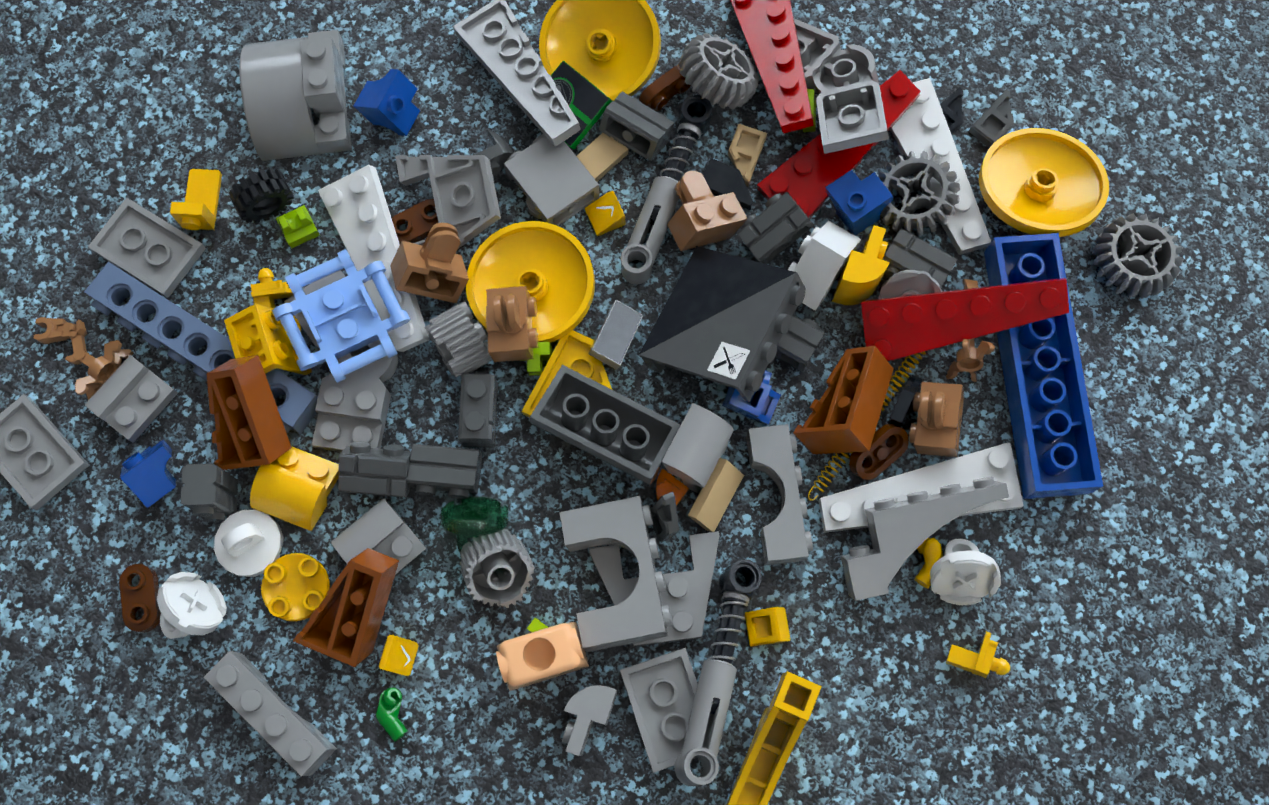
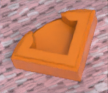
(667, 483)

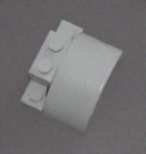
(282, 84)

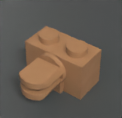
(702, 216)
(431, 268)
(510, 324)
(938, 419)

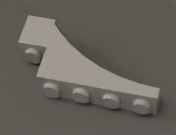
(903, 526)

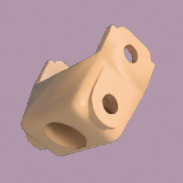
(541, 655)

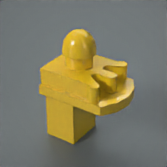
(269, 290)
(980, 662)

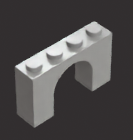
(642, 613)

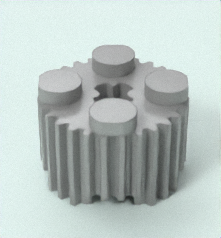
(459, 340)
(496, 568)

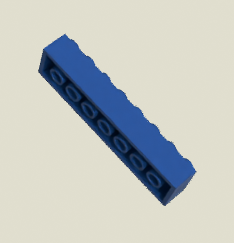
(1044, 378)

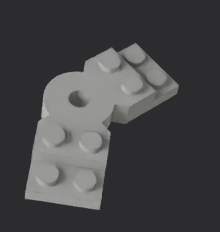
(846, 89)
(355, 406)

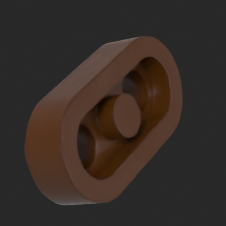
(665, 87)
(418, 222)
(881, 453)
(140, 596)

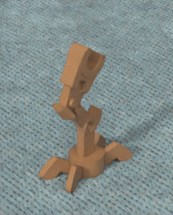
(970, 358)
(99, 368)

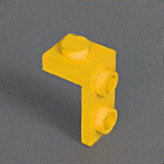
(200, 200)

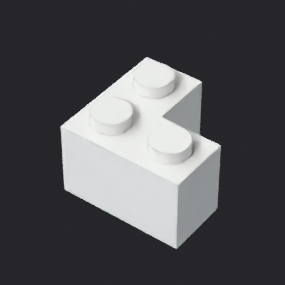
(823, 260)

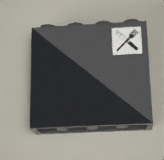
(724, 320)

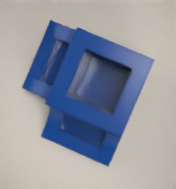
(389, 102)
(858, 201)
(761, 404)
(147, 473)

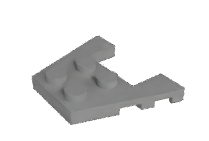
(460, 188)
(685, 591)

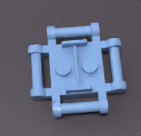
(341, 316)

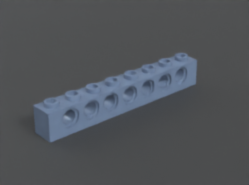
(115, 285)

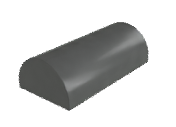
(605, 424)

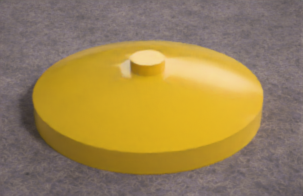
(604, 41)
(1043, 182)
(543, 260)

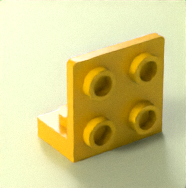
(258, 333)

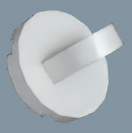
(248, 542)
(964, 574)
(189, 606)

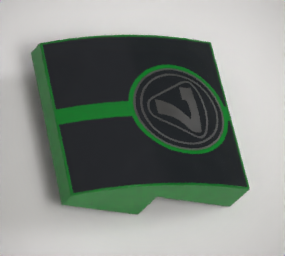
(583, 99)

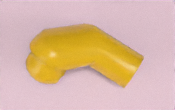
(932, 552)

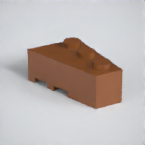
(850, 406)
(245, 415)
(353, 610)

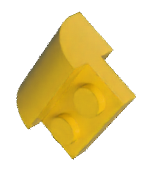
(863, 270)
(294, 487)

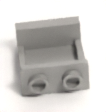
(552, 179)

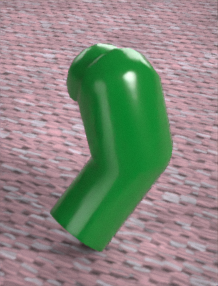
(388, 712)

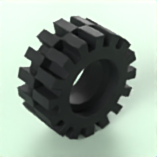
(261, 195)

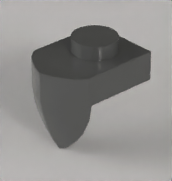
(497, 153)

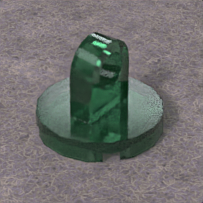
(474, 518)

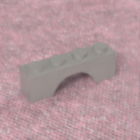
(772, 453)
(273, 719)

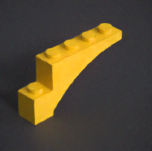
(774, 740)

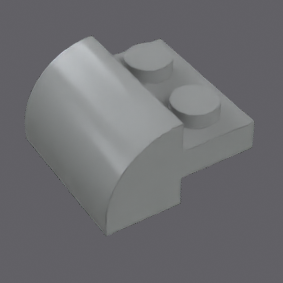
(131, 398)
(697, 447)
(381, 531)
(589, 706)

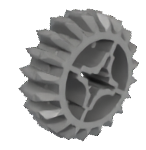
(719, 71)
(937, 206)
(1139, 272)

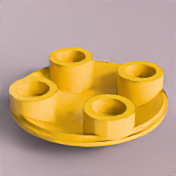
(294, 586)

